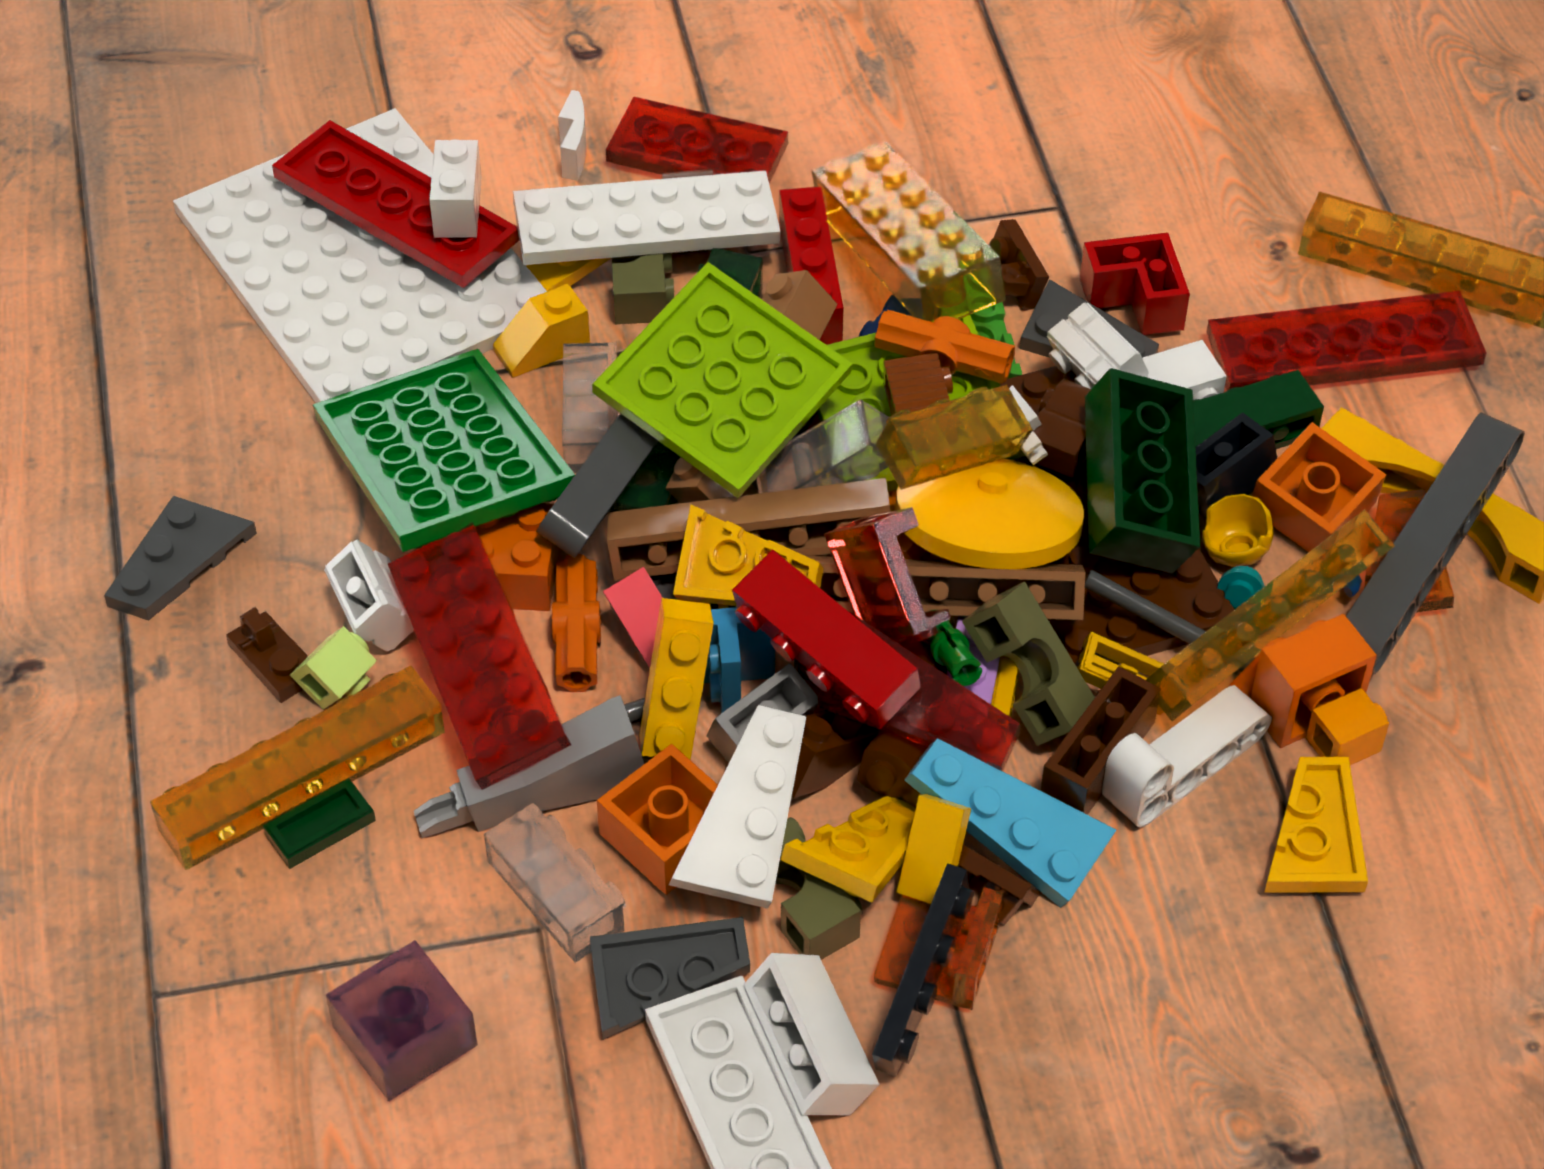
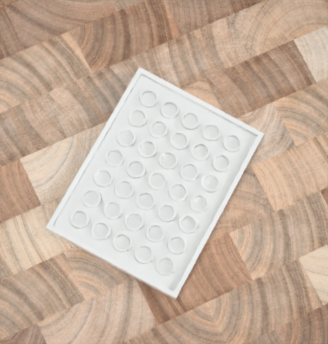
(336, 296)

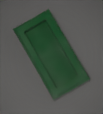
(319, 823)

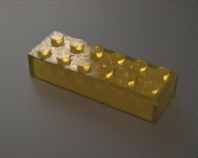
(909, 235)

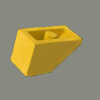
(541, 329)

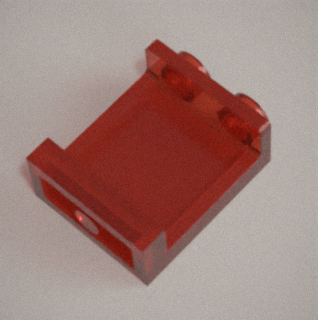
(879, 578)

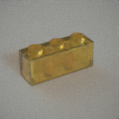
(953, 435)

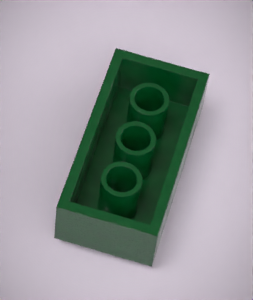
(1141, 471)

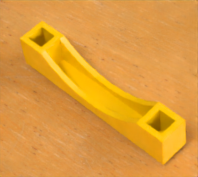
(1502, 530)

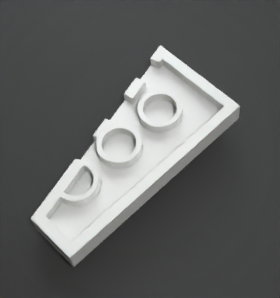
(745, 823)

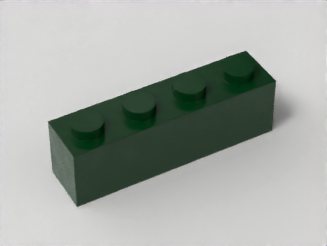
(1279, 404)

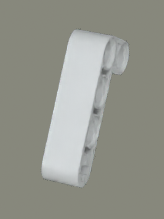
(1153, 777)

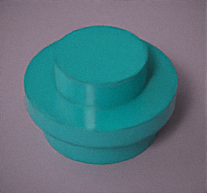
(1240, 584)

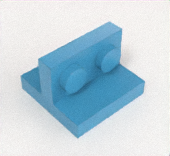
(735, 656)

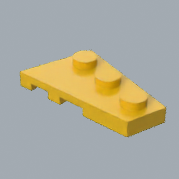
(721, 554)
(1320, 832)
(860, 852)

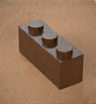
(1078, 764)

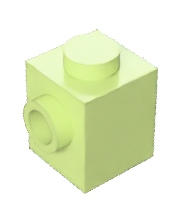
(335, 668)

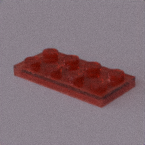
(680, 139)

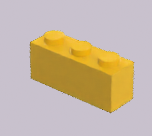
(676, 676)

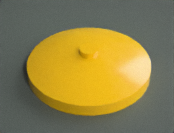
(995, 516)

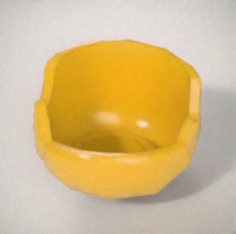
(1238, 530)

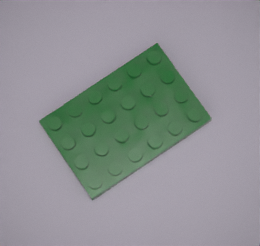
(443, 449)

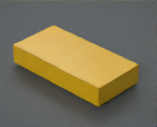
(933, 842)

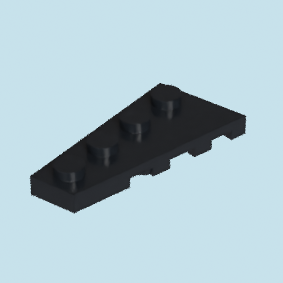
(918, 984)

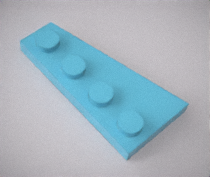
(1018, 823)

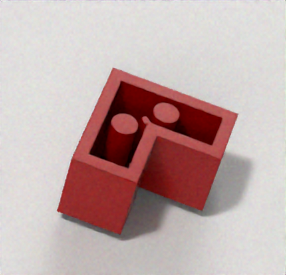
(1137, 273)

